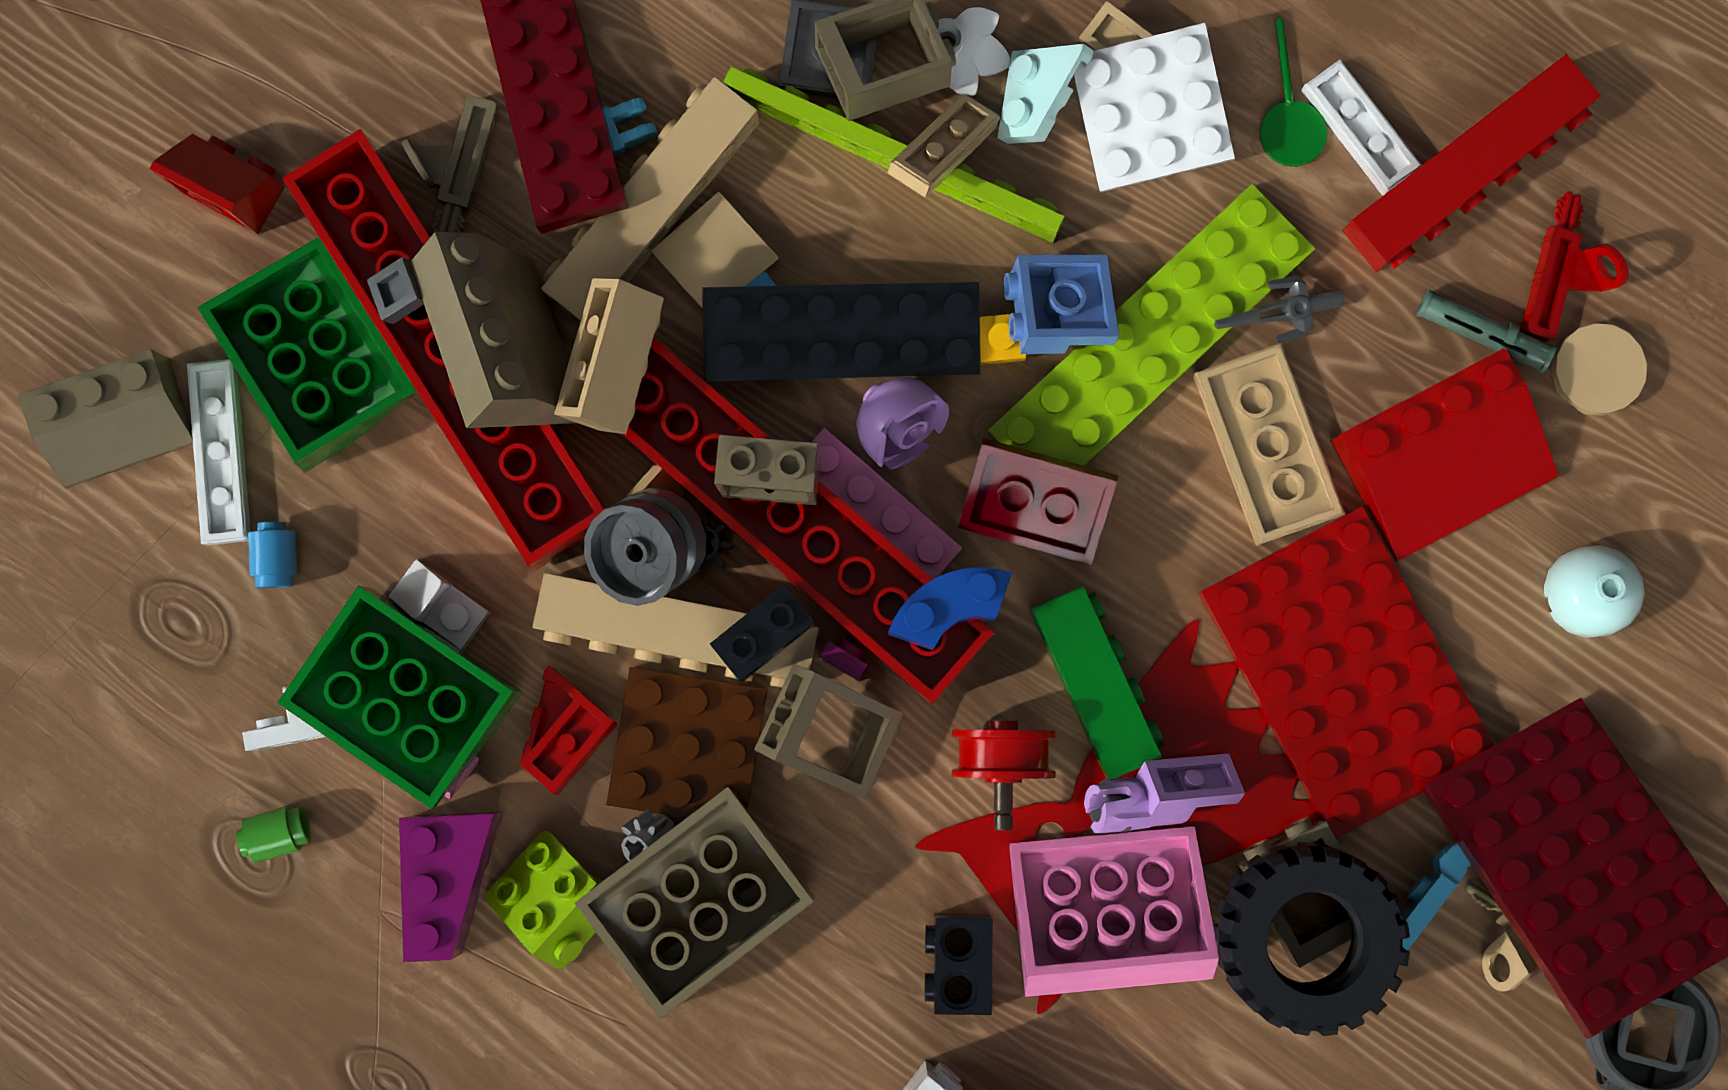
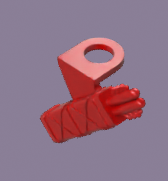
(1567, 268)

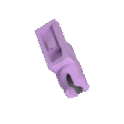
(1162, 793)

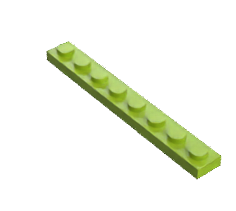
(877, 146)

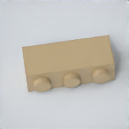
(609, 355)

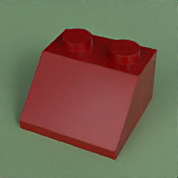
(220, 180)

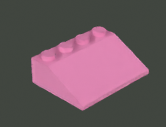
(1112, 911)

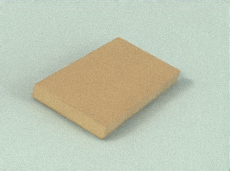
(1268, 444)

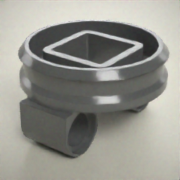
(1690, 1054)

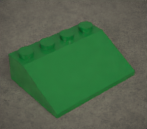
(308, 354)
(399, 696)

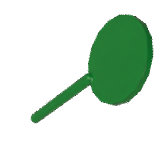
(1292, 130)

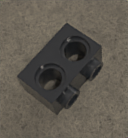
(762, 633)
(972, 963)

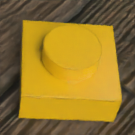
(996, 343)

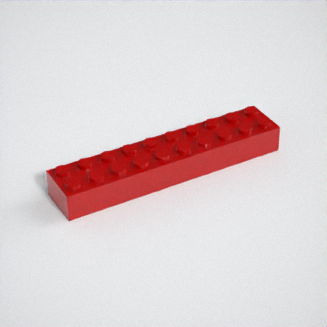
(518, 469)
(816, 547)

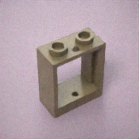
(872, 20)
(754, 464)
(793, 716)
(1328, 934)

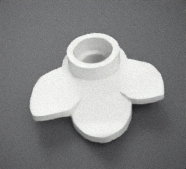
(974, 48)

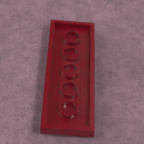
(554, 111)

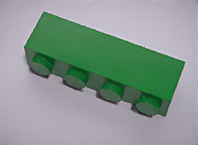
(1095, 682)

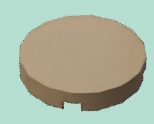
(1599, 369)

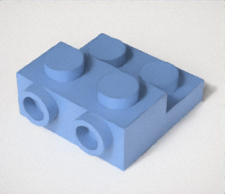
(1060, 302)

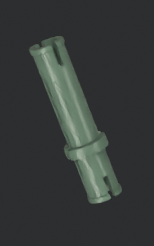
(1486, 330)

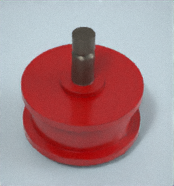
(1005, 758)

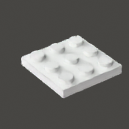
(1153, 108)

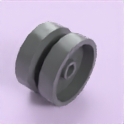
(645, 546)

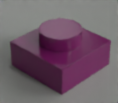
(845, 658)

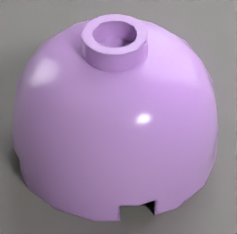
(898, 419)

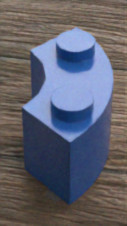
(949, 601)

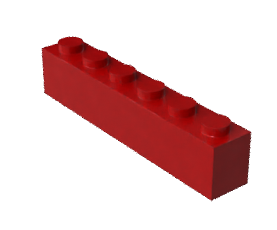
(1471, 163)

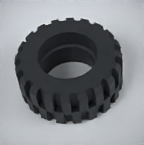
(1365, 971)

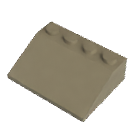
(492, 330)
(695, 902)

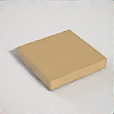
(714, 250)

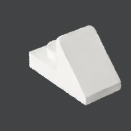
(439, 605)
(276, 732)

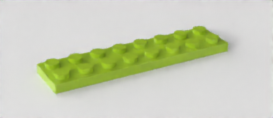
(1160, 333)

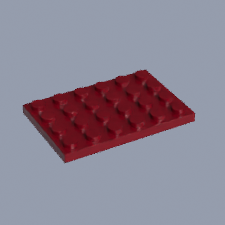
(1583, 866)

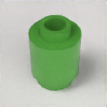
(273, 833)

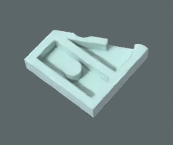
(1038, 90)

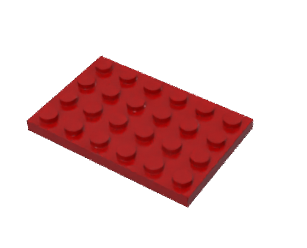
(1346, 671)

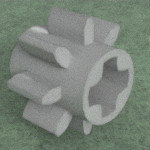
(643, 832)

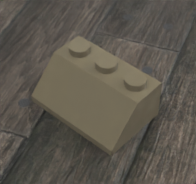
(108, 417)

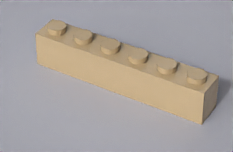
(657, 195)
(654, 629)

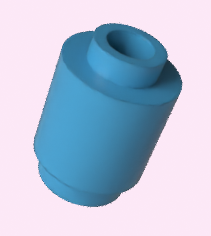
(272, 555)

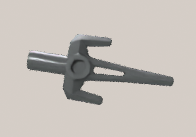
(1295, 308)

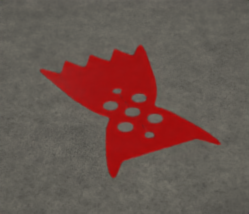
(1193, 722)

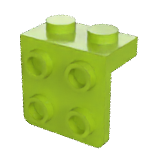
(539, 900)

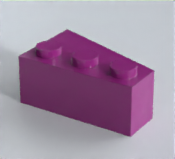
(441, 880)

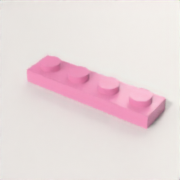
(884, 506)

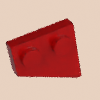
(563, 732)

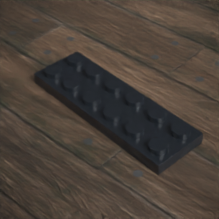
(840, 331)

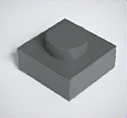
(395, 291)

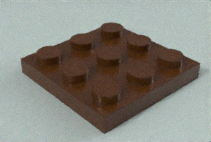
(684, 742)

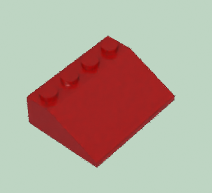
(1448, 454)

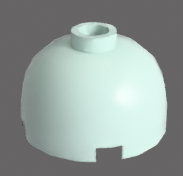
(1594, 591)

